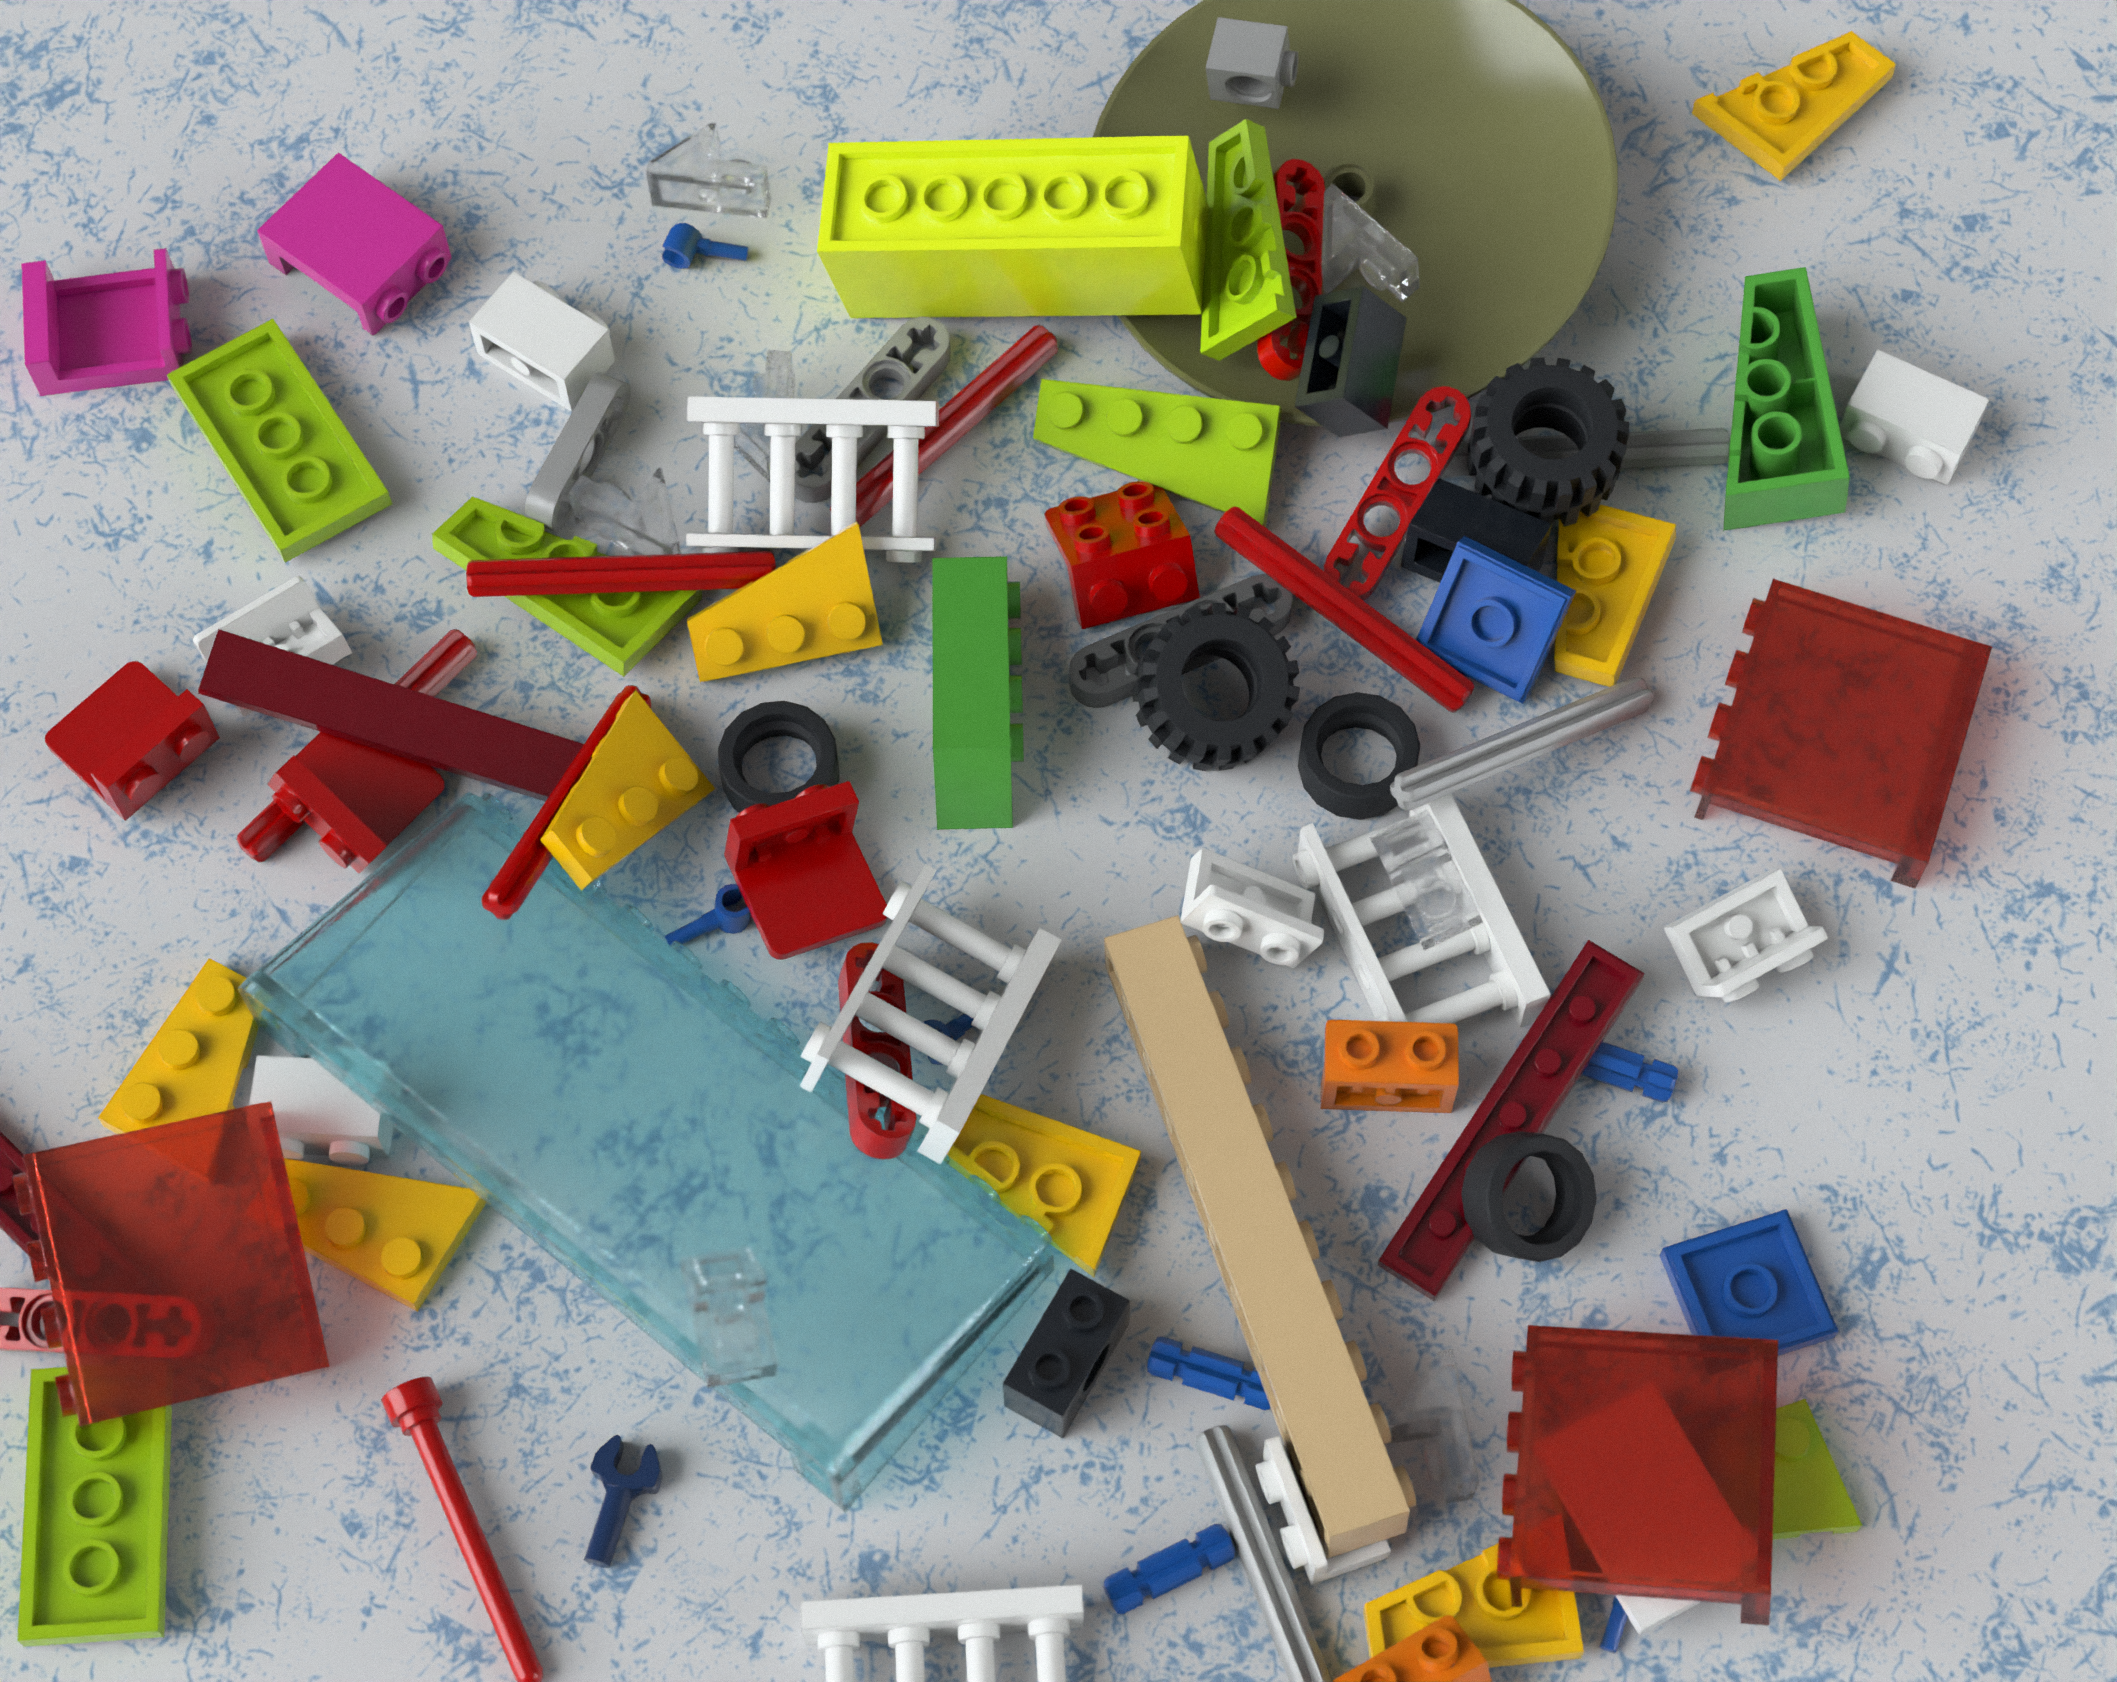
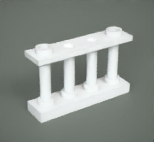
(844, 424)
(1515, 977)
(965, 1061)
(970, 1615)

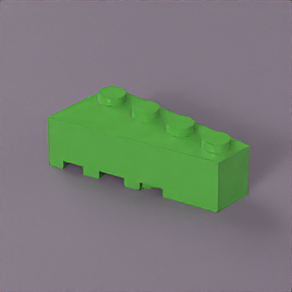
(1785, 424)
(975, 691)

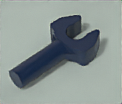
(619, 1493)

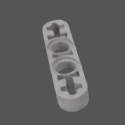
(889, 362)

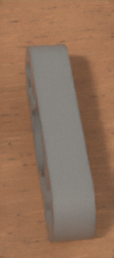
(577, 449)

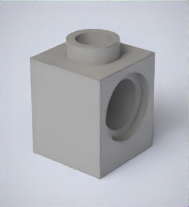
(1250, 63)

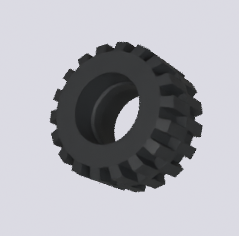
(1554, 400)
(1246, 646)

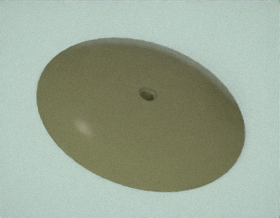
(1457, 135)

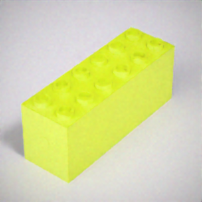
(1015, 227)

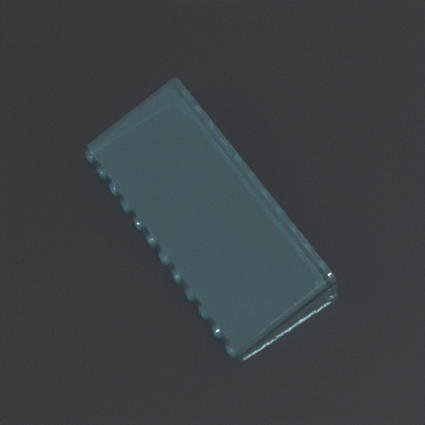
(652, 1121)

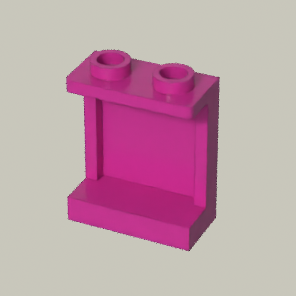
(357, 242)
(104, 326)

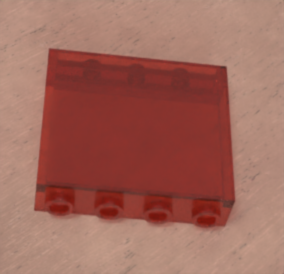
(1843, 725)
(171, 1264)
(1642, 1467)

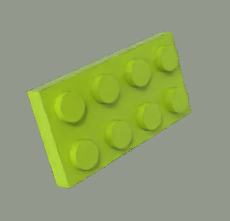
(279, 440)
(93, 1523)

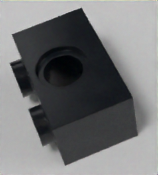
(1066, 1353)

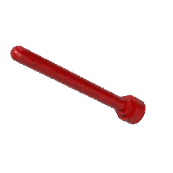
(415, 1410)

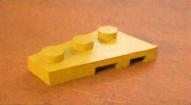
(1614, 568)
(1481, 1604)

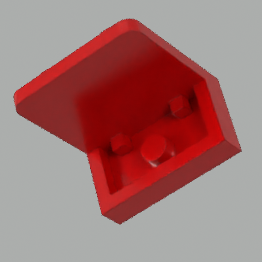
(1124, 553)
(132, 737)
(353, 796)
(804, 870)

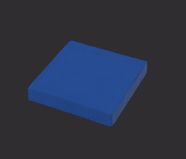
(1494, 619)
(1750, 1284)

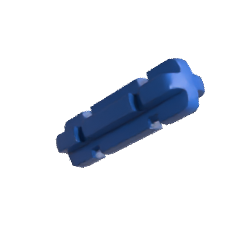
(1626, 1069)
(1206, 1372)
(1169, 1568)

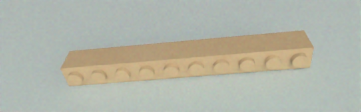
(1256, 1239)

